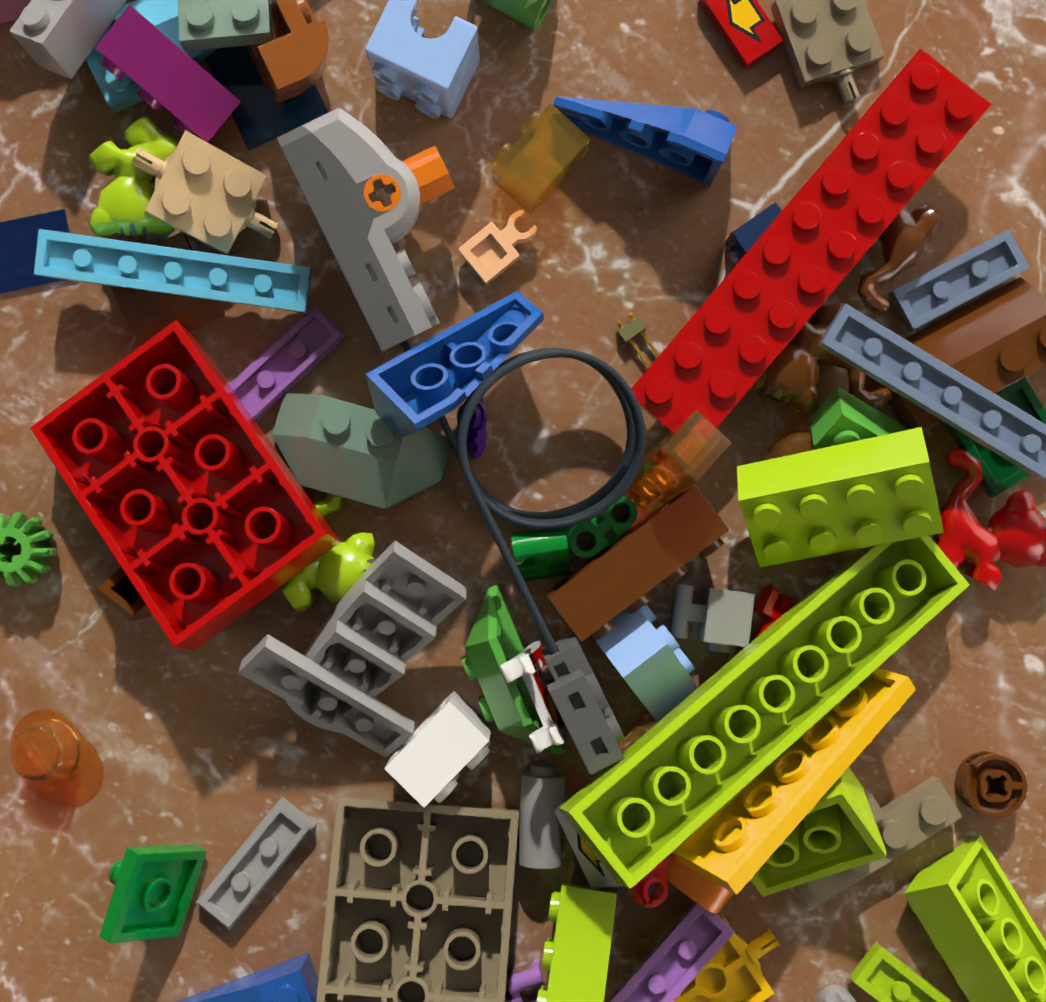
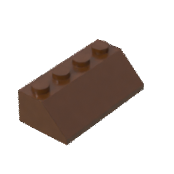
(986, 341)
(636, 563)

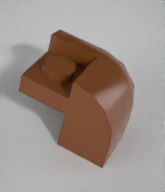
(295, 54)

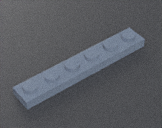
(938, 389)

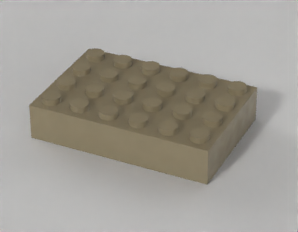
(418, 902)

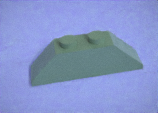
(355, 453)

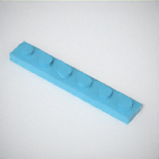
(172, 271)

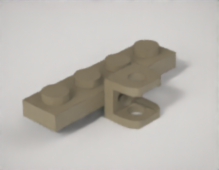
(902, 827)

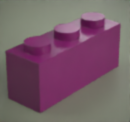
(165, 75)

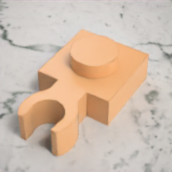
(493, 250)

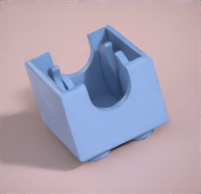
(418, 67)

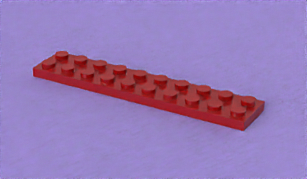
(811, 245)

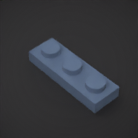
(958, 280)

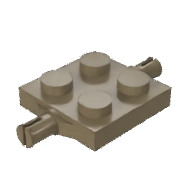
(828, 41)

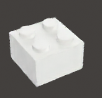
(439, 750)

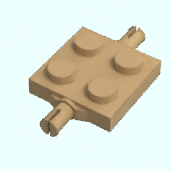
(205, 193)

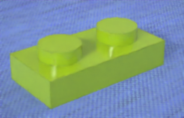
(892, 980)

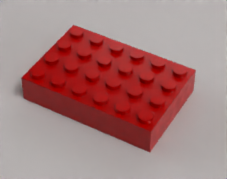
(184, 487)

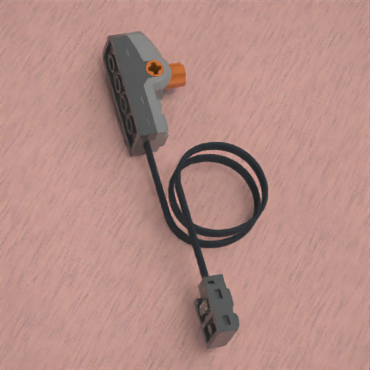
(339, 173)

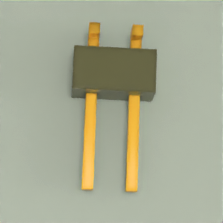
(631, 330)

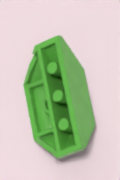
(489, 645)

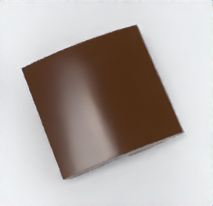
(153, 311)

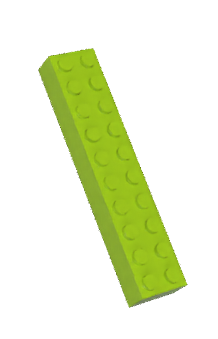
(759, 704)

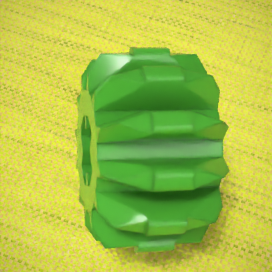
(27, 533)

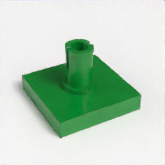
(151, 892)

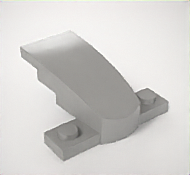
(361, 650)

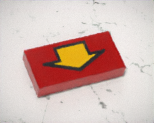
(744, 28)

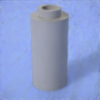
(539, 828)

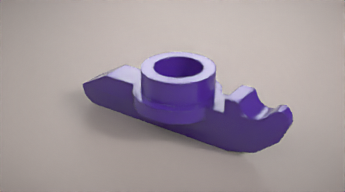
(476, 430)

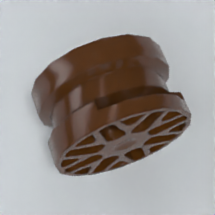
(991, 784)

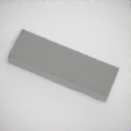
(255, 863)

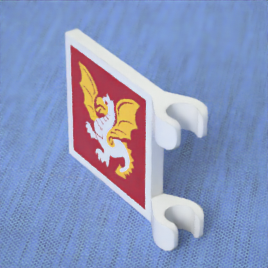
(528, 665)

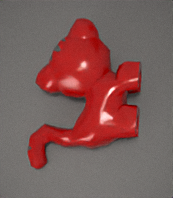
(1012, 535)

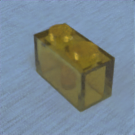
(539, 158)

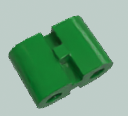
(602, 529)
(541, 553)

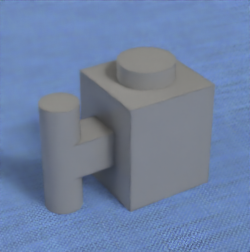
(723, 616)

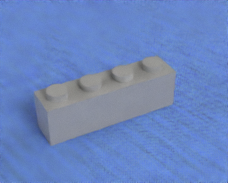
(63, 31)

